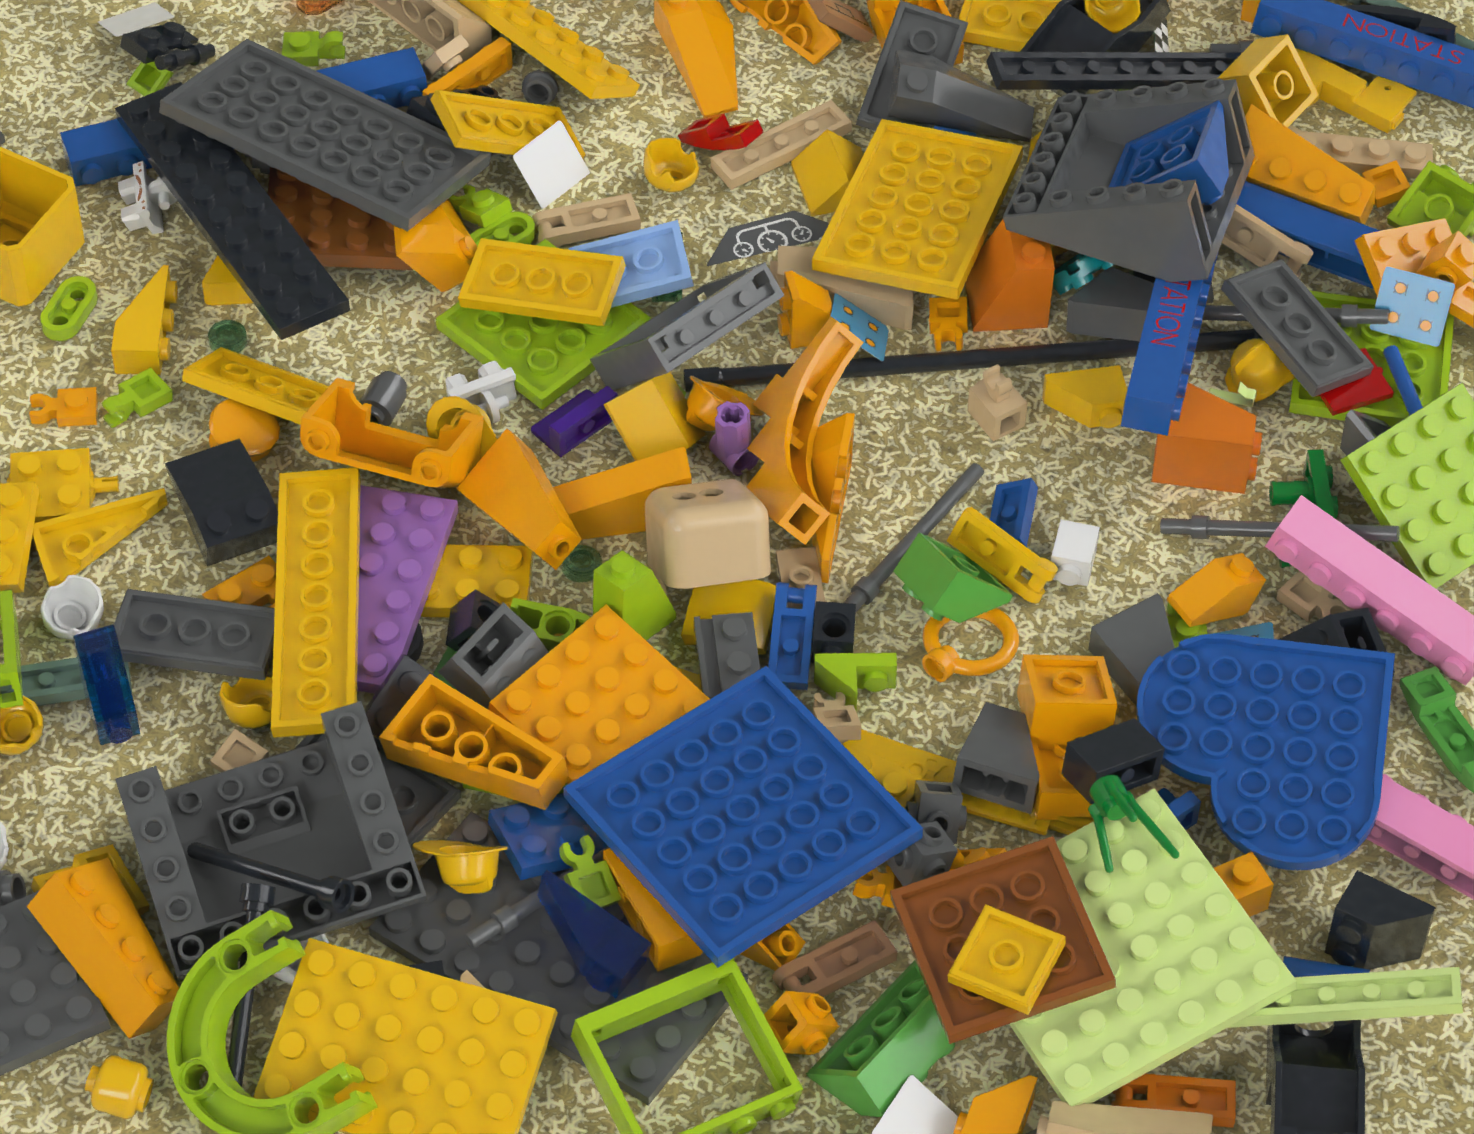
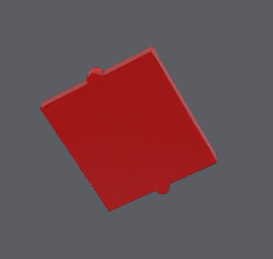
(1359, 392)

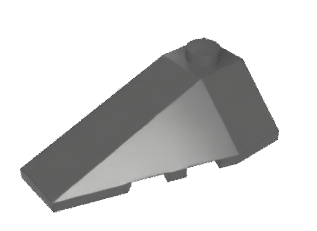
(947, 97)

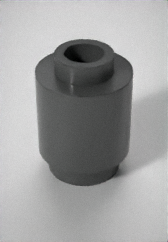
(386, 395)

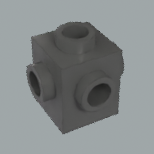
(939, 803)
(925, 857)

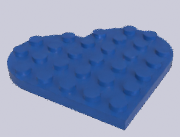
(1280, 736)

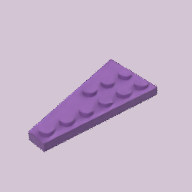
(398, 561)

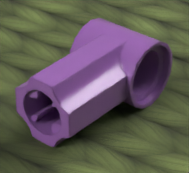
(733, 437)

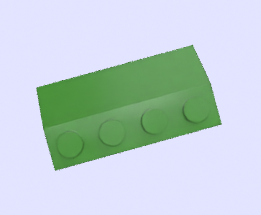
(884, 1047)

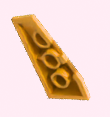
(796, 25)
(702, 49)
(437, 247)
(830, 478)

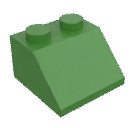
(948, 581)

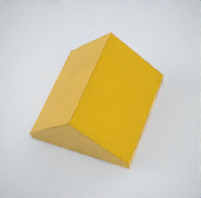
(826, 171)
(653, 417)

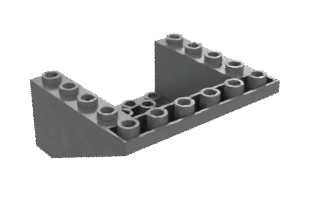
(1138, 225)
(302, 811)

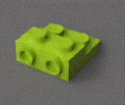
(1435, 196)

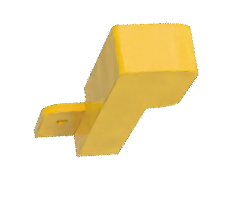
(1349, 93)

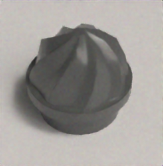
(539, 87)
(11, 887)

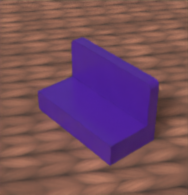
(574, 421)

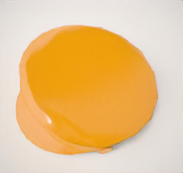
(253, 426)

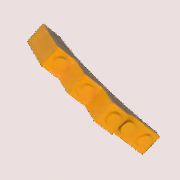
(788, 437)

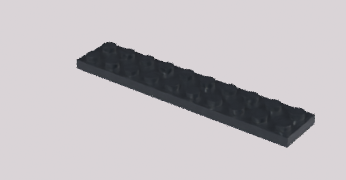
(236, 218)

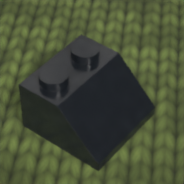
(1377, 925)

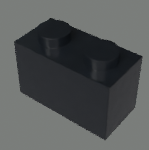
(1118, 750)

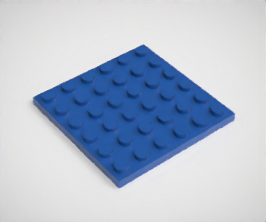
(742, 815)

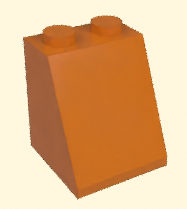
(1010, 283)
(1208, 445)

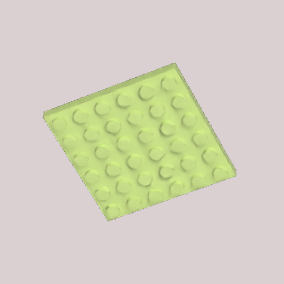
(1178, 953)

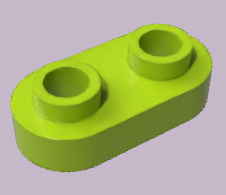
(506, 226)
(66, 311)

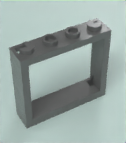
(687, 327)

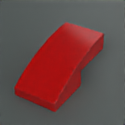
(717, 134)

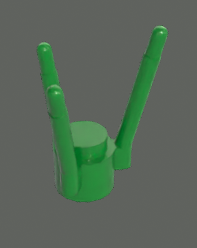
(1116, 802)

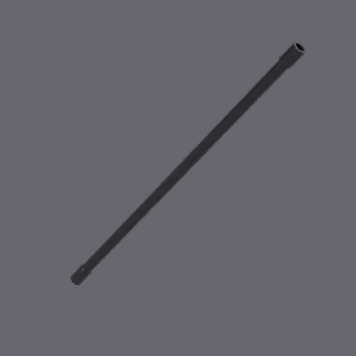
(965, 359)

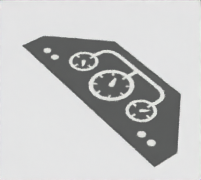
(766, 236)

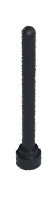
(332, 892)
(256, 901)

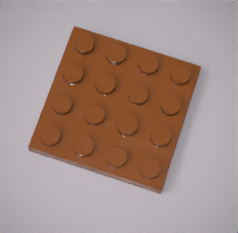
(333, 228)
(1021, 882)

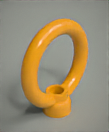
(944, 661)

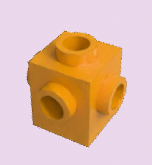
(801, 1022)

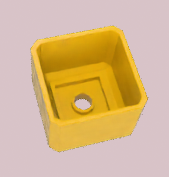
(37, 226)

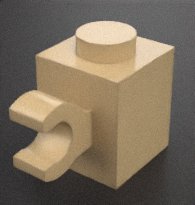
(996, 404)

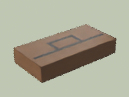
(842, 18)

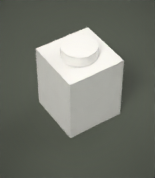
(1074, 552)

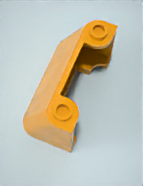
(341, 432)

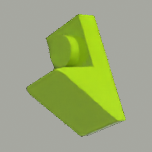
(854, 671)

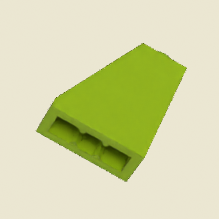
(632, 594)

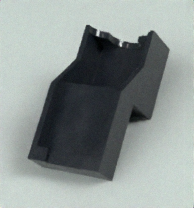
(1073, 31)
(1316, 1079)

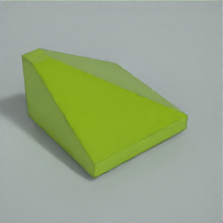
(149, 79)

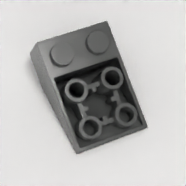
(494, 656)

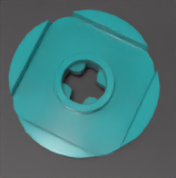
(1077, 272)

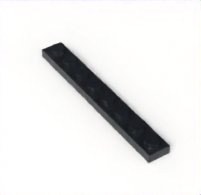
(1104, 69)

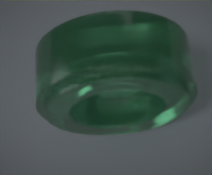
(228, 335)
(581, 563)

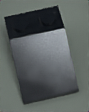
(224, 501)

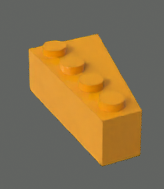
(1303, 171)
(471, 745)
(107, 944)

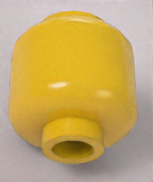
(119, 1087)

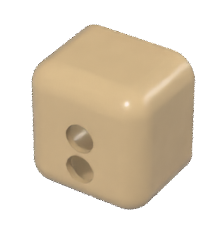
(706, 534)

